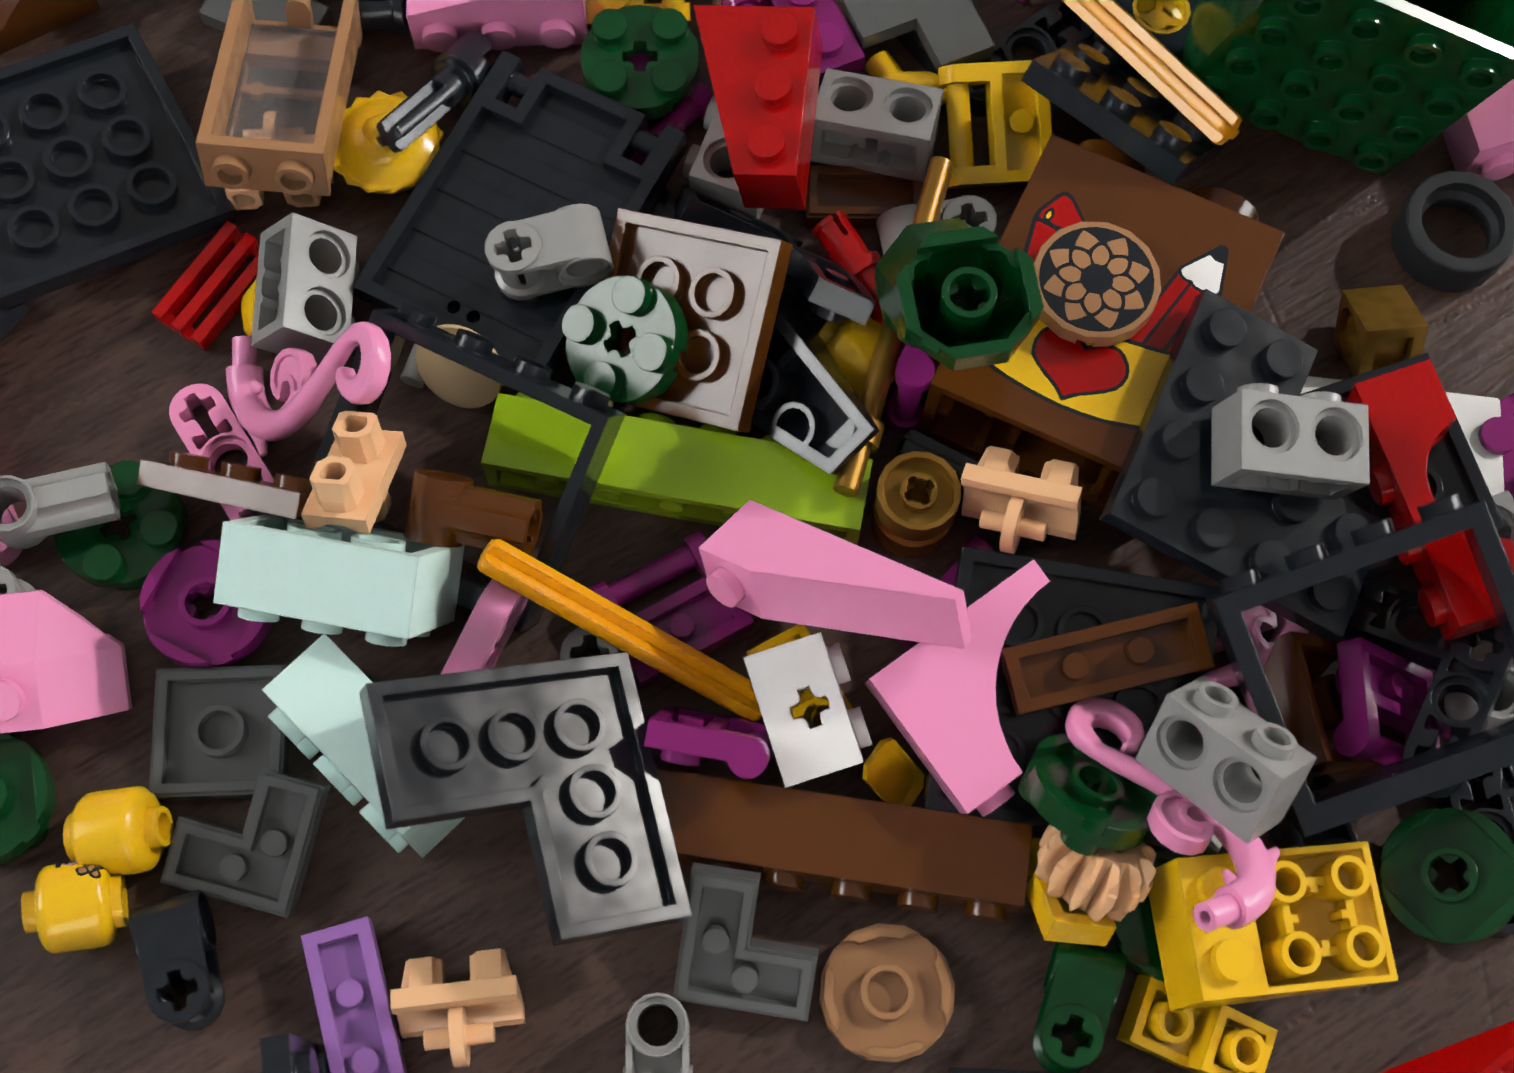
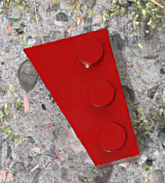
(766, 94)

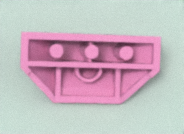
(56, 665)

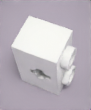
(777, 681)

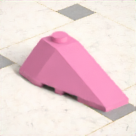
(819, 580)

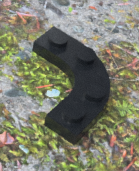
(825, 283)

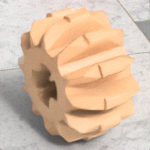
(1100, 883)

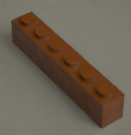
(850, 845)

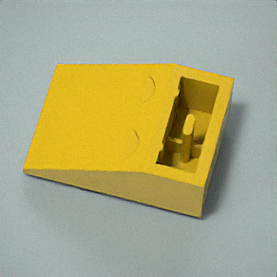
(1314, 938)

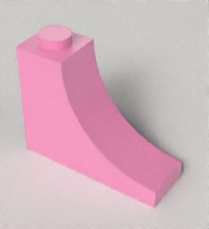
(948, 700)

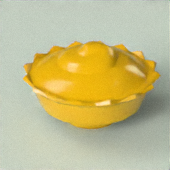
(376, 167)

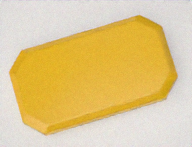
(893, 774)

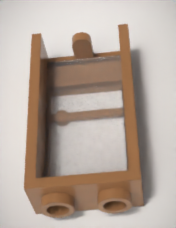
(278, 100)

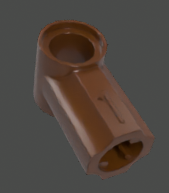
(454, 512)

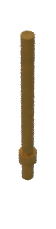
(888, 344)

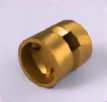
(915, 504)

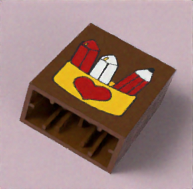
(1081, 398)

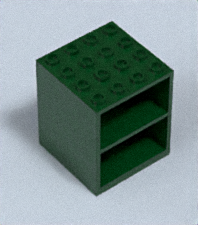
(1353, 73)

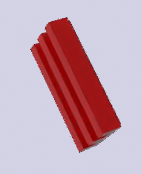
(205, 282)

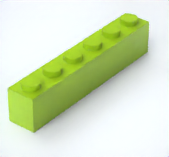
(666, 468)

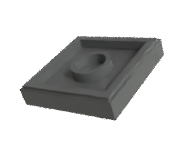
(213, 732)

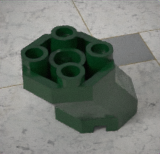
(958, 293)

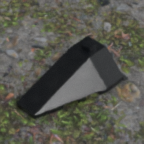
(806, 395)

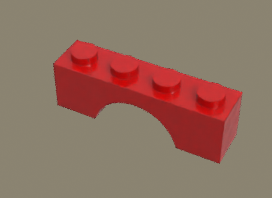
(1405, 422)

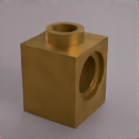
(1378, 328)

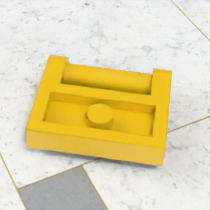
(1016, 123)

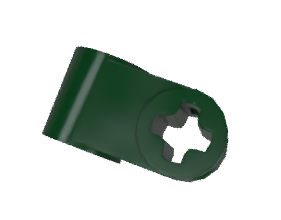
(1079, 993)

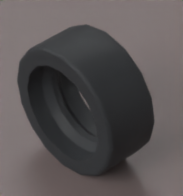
(1467, 193)

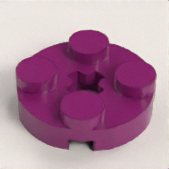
(173, 620)

